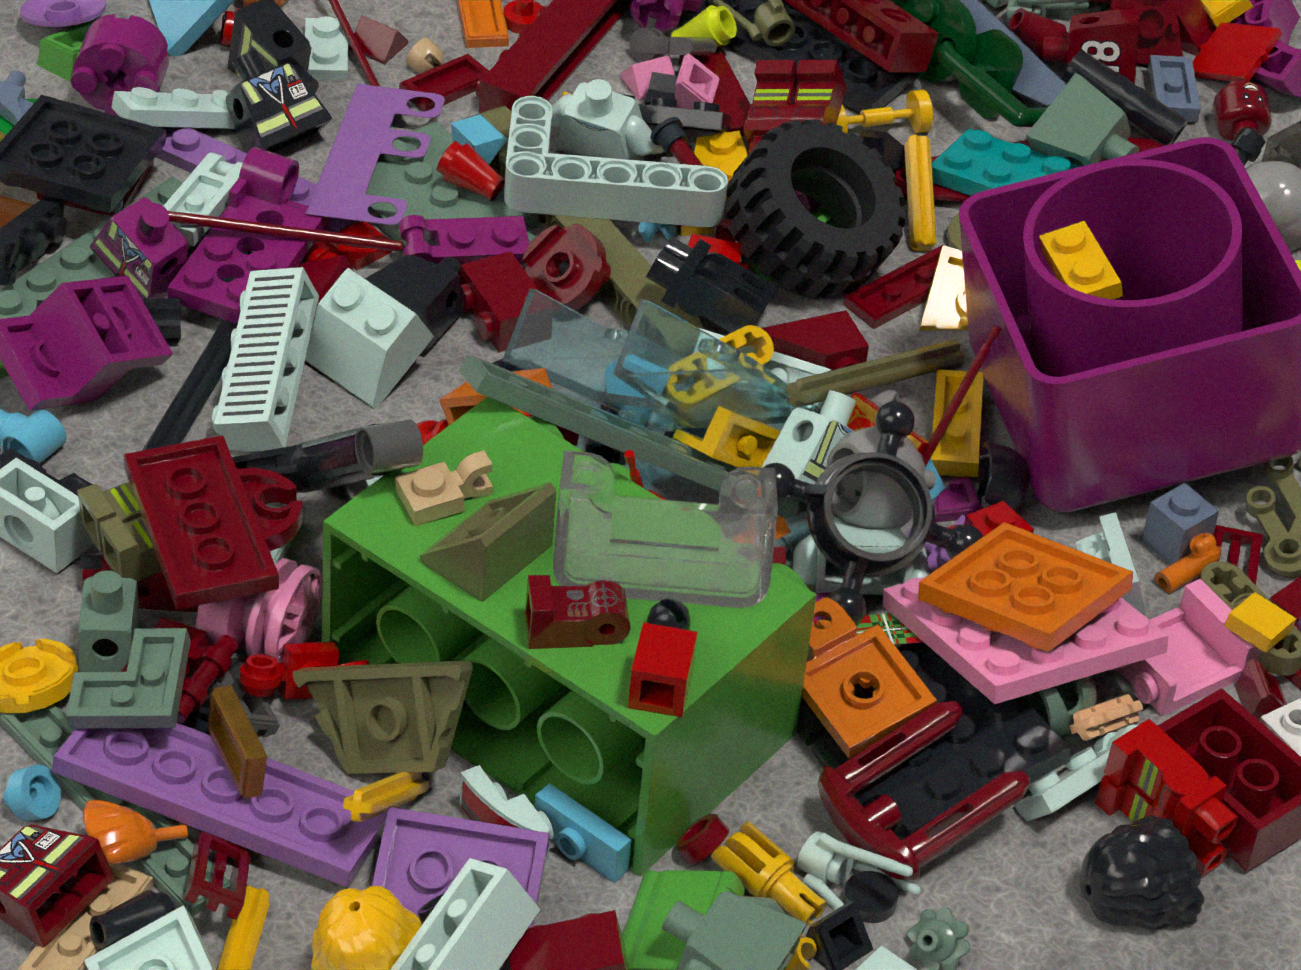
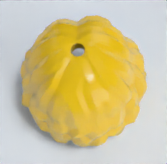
(362, 930)

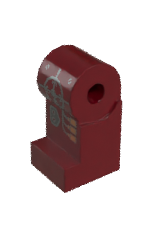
(574, 614)

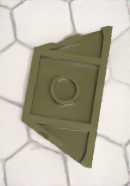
(389, 713)

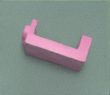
(1198, 657)

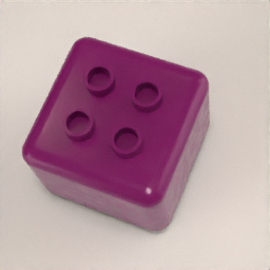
(1175, 374)

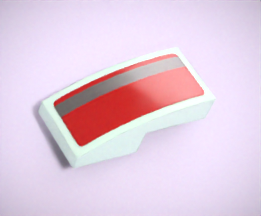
(488, 804)

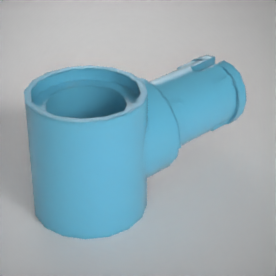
(31, 436)

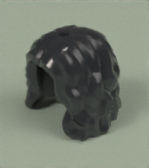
(1142, 876)

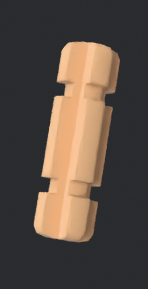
(1106, 717)

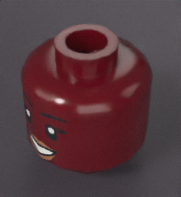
(1241, 107)

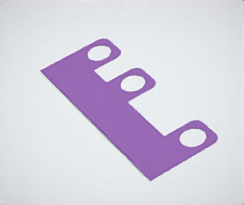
(356, 150)

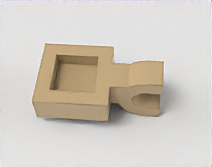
(438, 493)

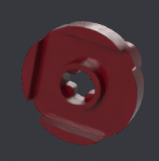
(575, 247)

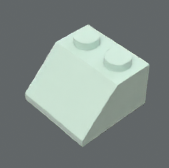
(364, 338)

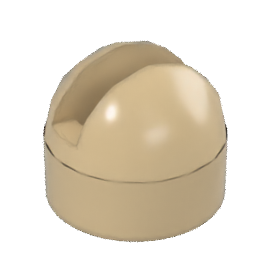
(424, 56)

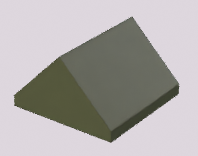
(496, 541)

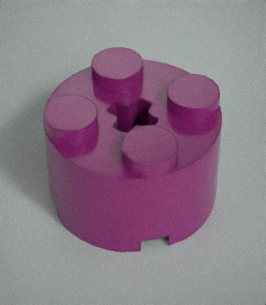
(119, 57)

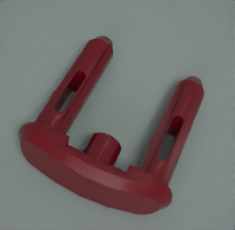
(870, 825)

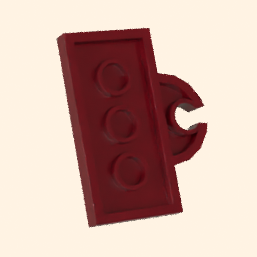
(212, 519)

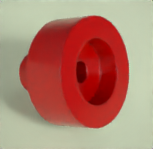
(521, 14)

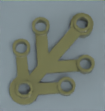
(1279, 538)

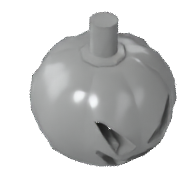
(1281, 193)
(871, 497)

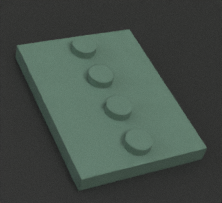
(424, 189)

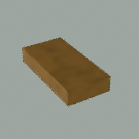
(237, 741)

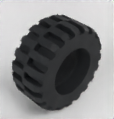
(787, 237)

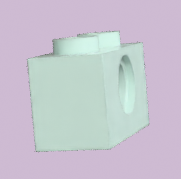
(40, 516)

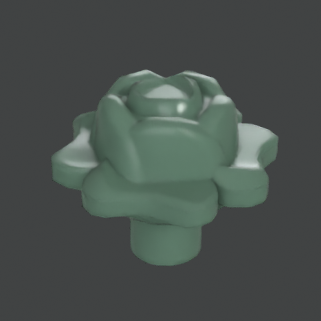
(939, 939)

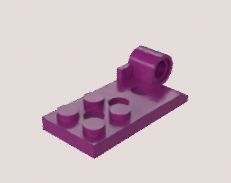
(257, 196)

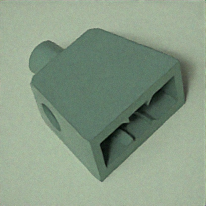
(1082, 126)
(110, 613)

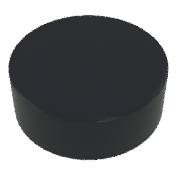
(874, 895)

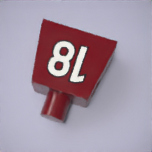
(1104, 35)

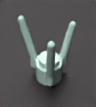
(831, 861)

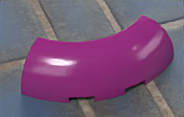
(1283, 67)

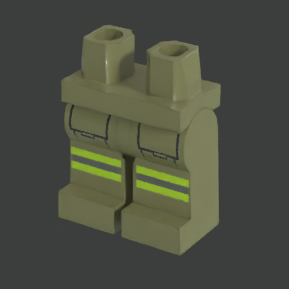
(118, 530)

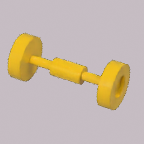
(918, 111)

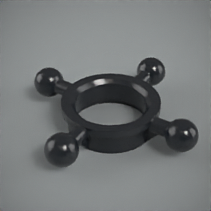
(894, 423)

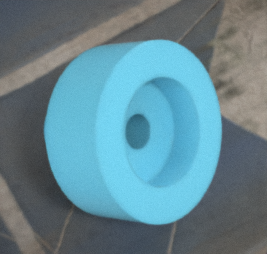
(33, 793)

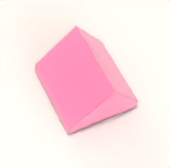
(638, 75)
(694, 83)

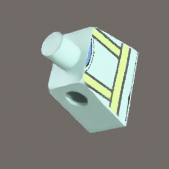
(811, 437)

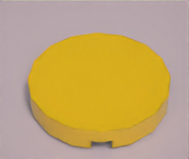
(35, 675)

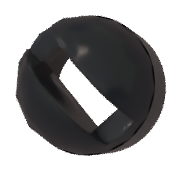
(670, 613)

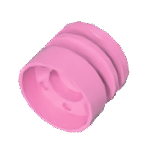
(268, 618)

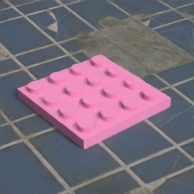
(1008, 667)

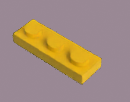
(960, 445)

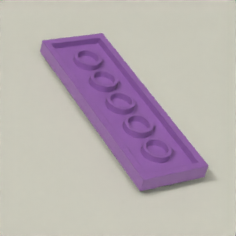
(187, 780)

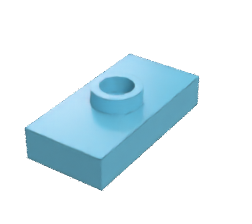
(584, 834)

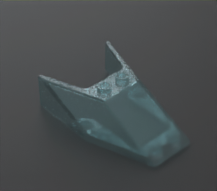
(661, 357)

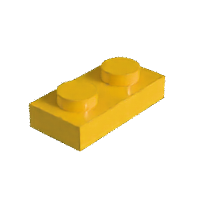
(1080, 261)

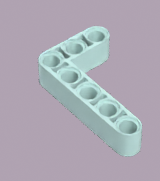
(603, 186)

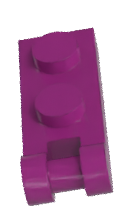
(464, 237)

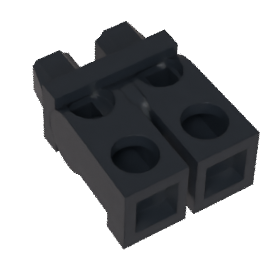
(710, 285)

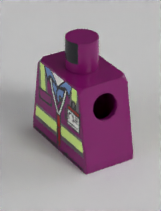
(142, 246)

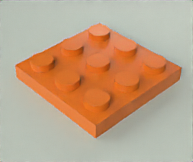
(1025, 586)

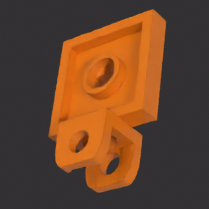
(843, 658)

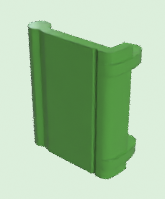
(644, 940)

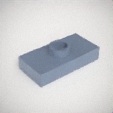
(1175, 85)

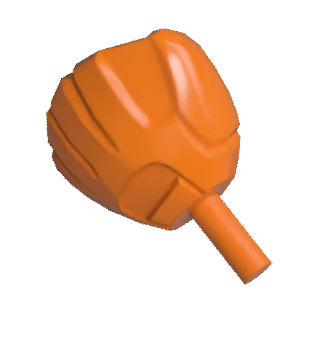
(124, 832)

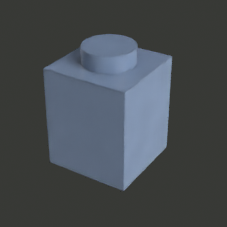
(1176, 520)

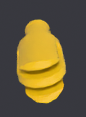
(768, 872)

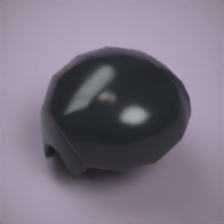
(1004, 477)

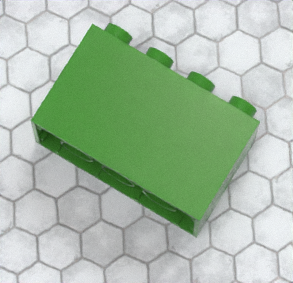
(565, 710)

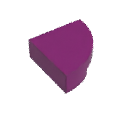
(955, 501)

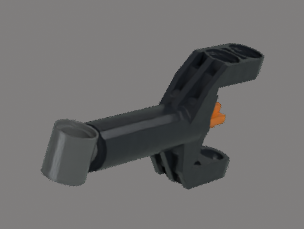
(342, 456)

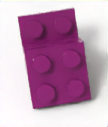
(80, 342)

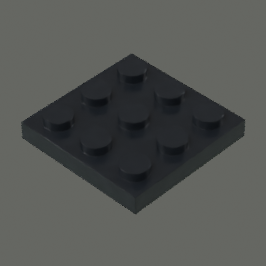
(77, 153)

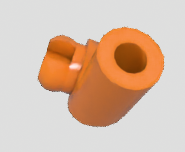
(1189, 567)

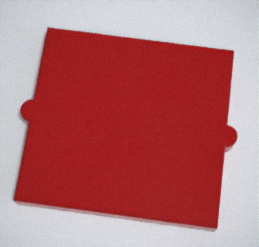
(1235, 51)

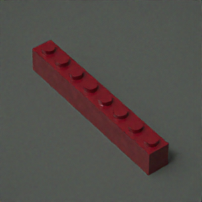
(548, 51)

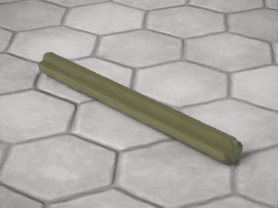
(874, 373)

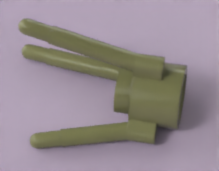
(770, 22)

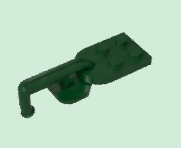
(981, 62)

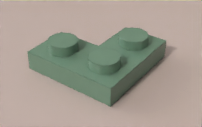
(144, 694)

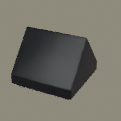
(890, 149)
(840, 937)

